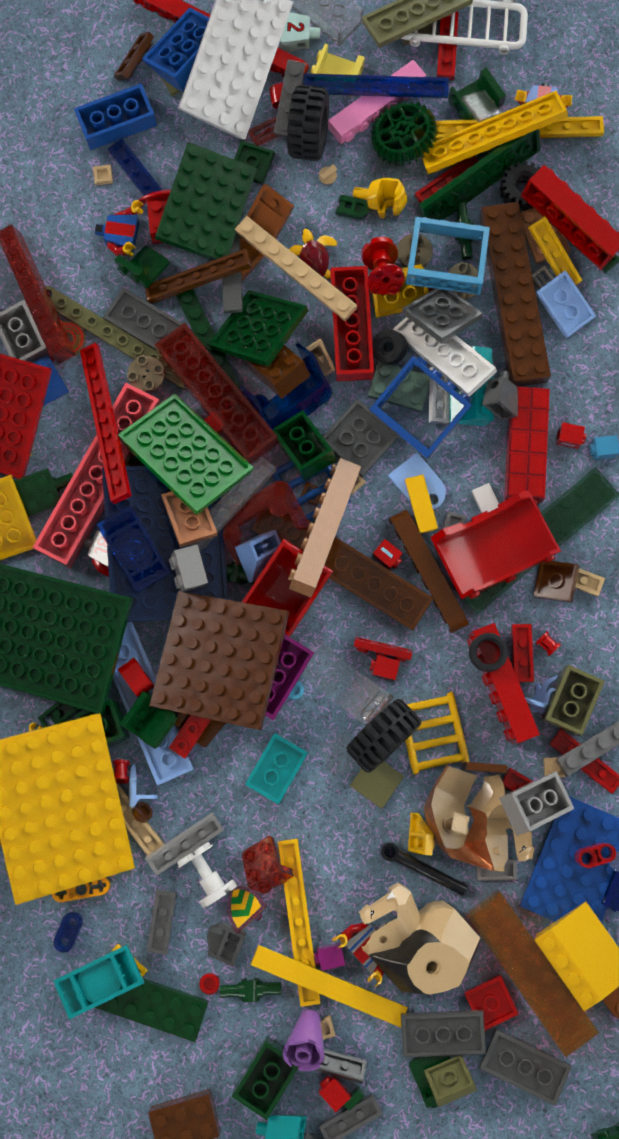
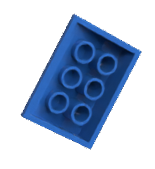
(176, 51)

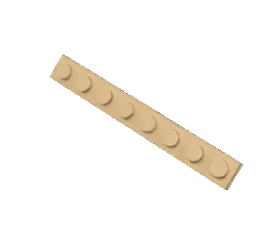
(296, 268)

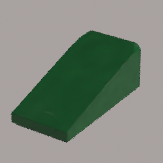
(59, 713)

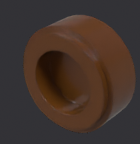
(142, 812)

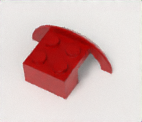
(156, 204)

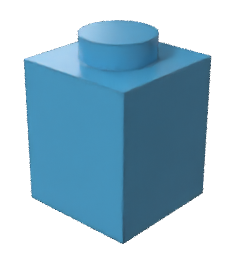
(604, 447)

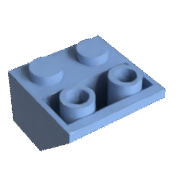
(257, 552)

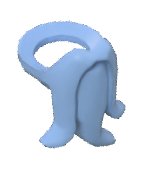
(542, 696)
(132, 789)

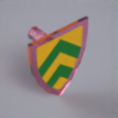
(243, 907)

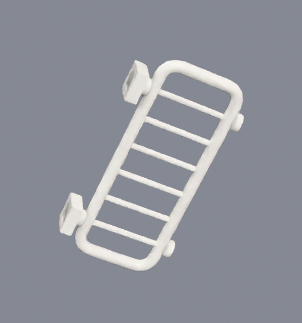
(504, 46)

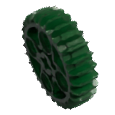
(404, 132)

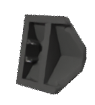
(224, 943)

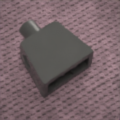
(501, 396)

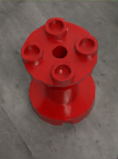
(380, 258)

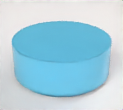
(297, 691)

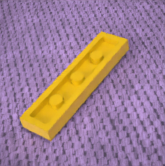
(553, 249)

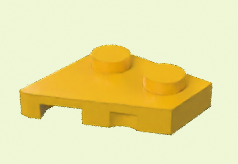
(420, 836)

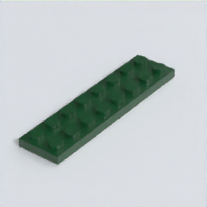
(480, 176)

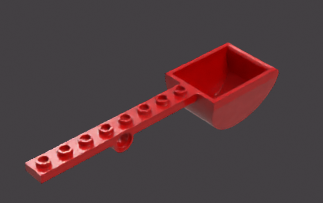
(270, 591)

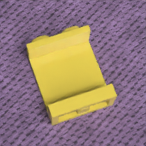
(333, 64)

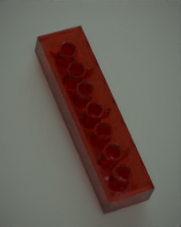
(216, 393)

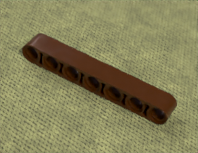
(429, 571)

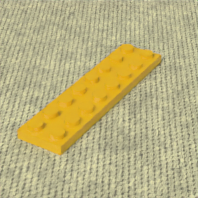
(495, 131)

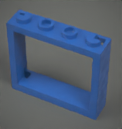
(398, 428)

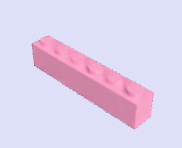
(366, 108)

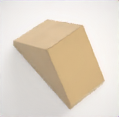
(322, 357)

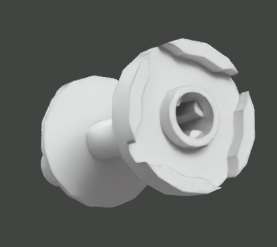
(210, 880)

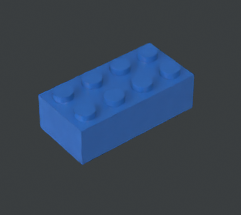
(115, 116)

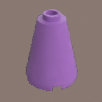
(305, 1043)

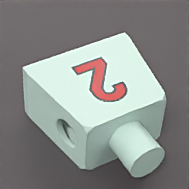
(298, 32)

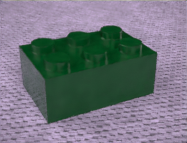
(304, 445)
(264, 1079)

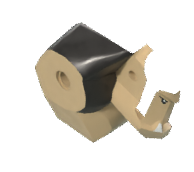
(422, 948)

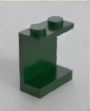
(485, 82)

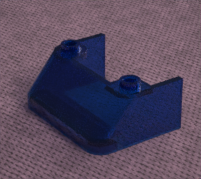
(305, 397)

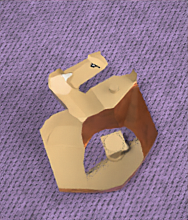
(487, 840)

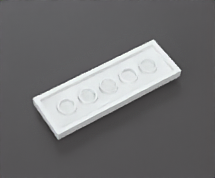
(451, 358)

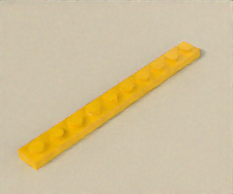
(567, 127)

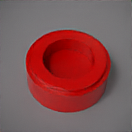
(209, 983)

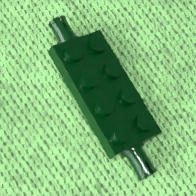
(40, 490)

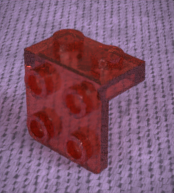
(263, 866)

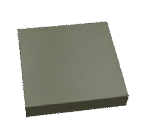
(378, 784)
(450, 1080)

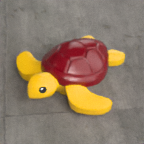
(314, 252)

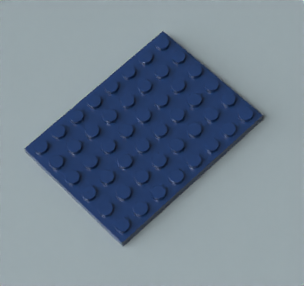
(159, 598)

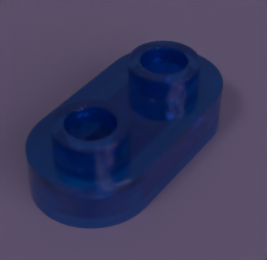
(68, 931)

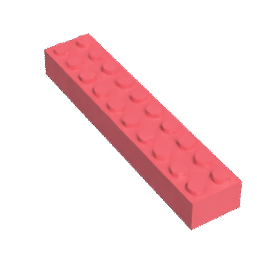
(84, 497)

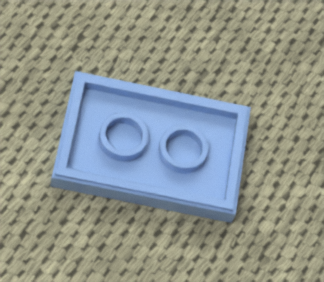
(565, 304)

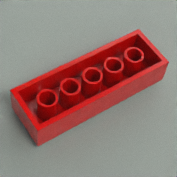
(572, 216)
(354, 336)
(505, 691)

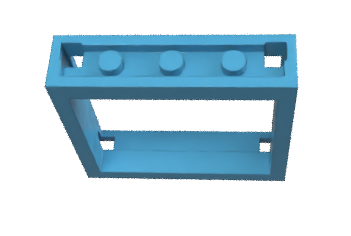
(444, 280)

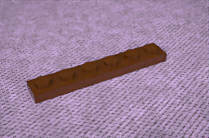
(198, 276)

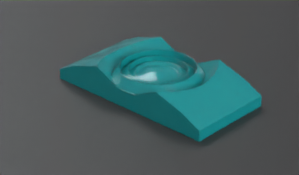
(98, 981)

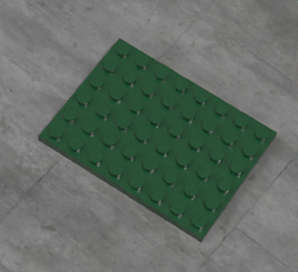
(59, 638)

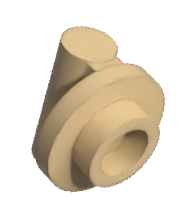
(328, 174)

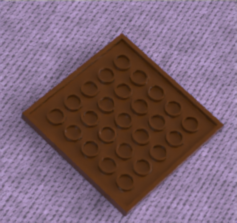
(220, 659)

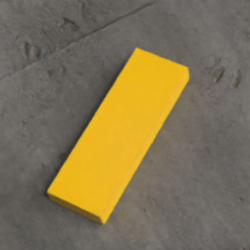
(421, 504)

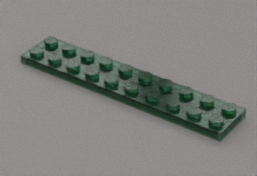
(564, 519)

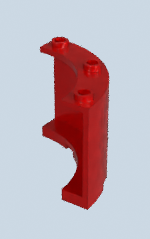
(495, 545)

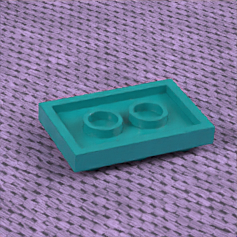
(276, 768)

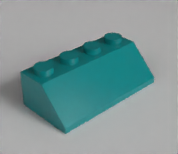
(478, 414)

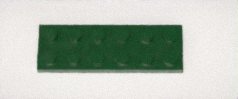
(160, 1009)

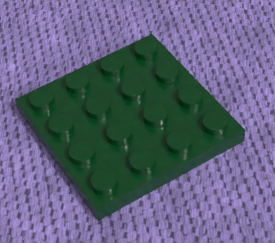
(260, 329)

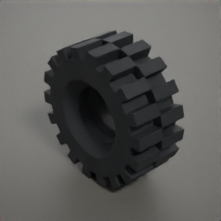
(511, 178)

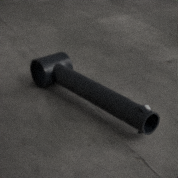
(424, 869)

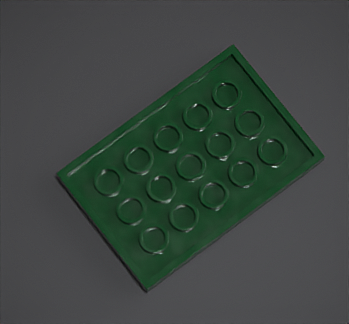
(205, 203)

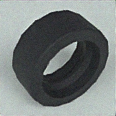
(488, 637)

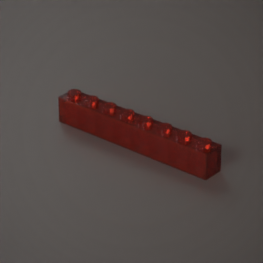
(36, 294)

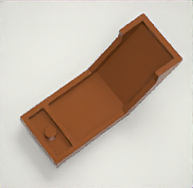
(270, 213)

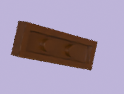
(134, 56)

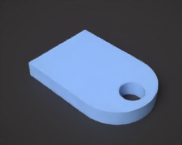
(417, 466)

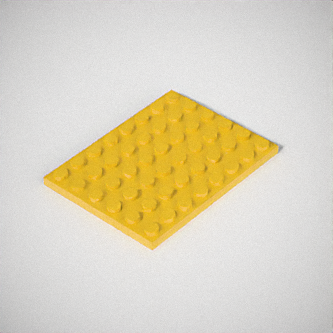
(60, 809)

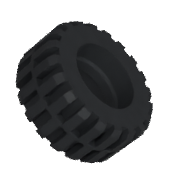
(308, 122)
(383, 735)

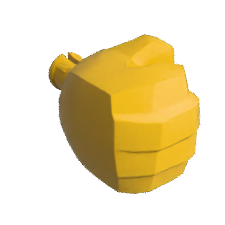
(383, 189)

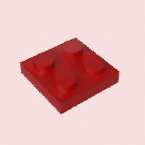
(493, 1000)

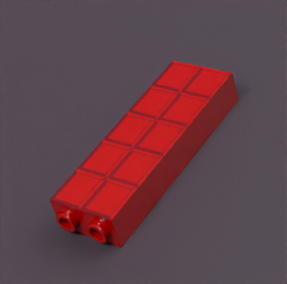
(528, 444)

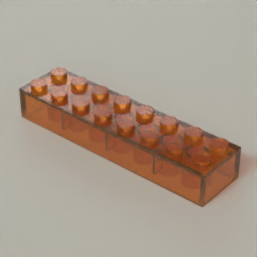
(532, 973)

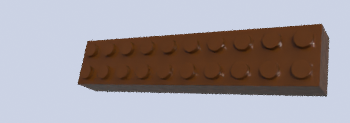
(515, 295)

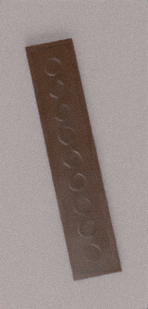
(357, 573)

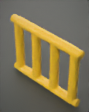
(457, 737)

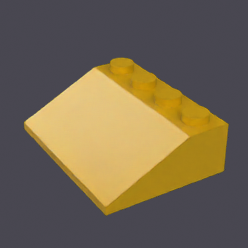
(582, 955)

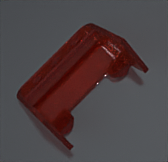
(277, 498)

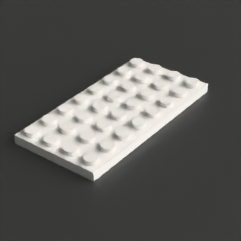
(234, 62)

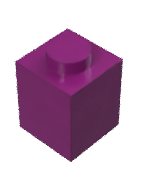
(329, 956)

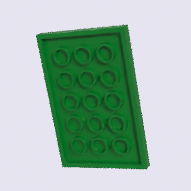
(185, 453)

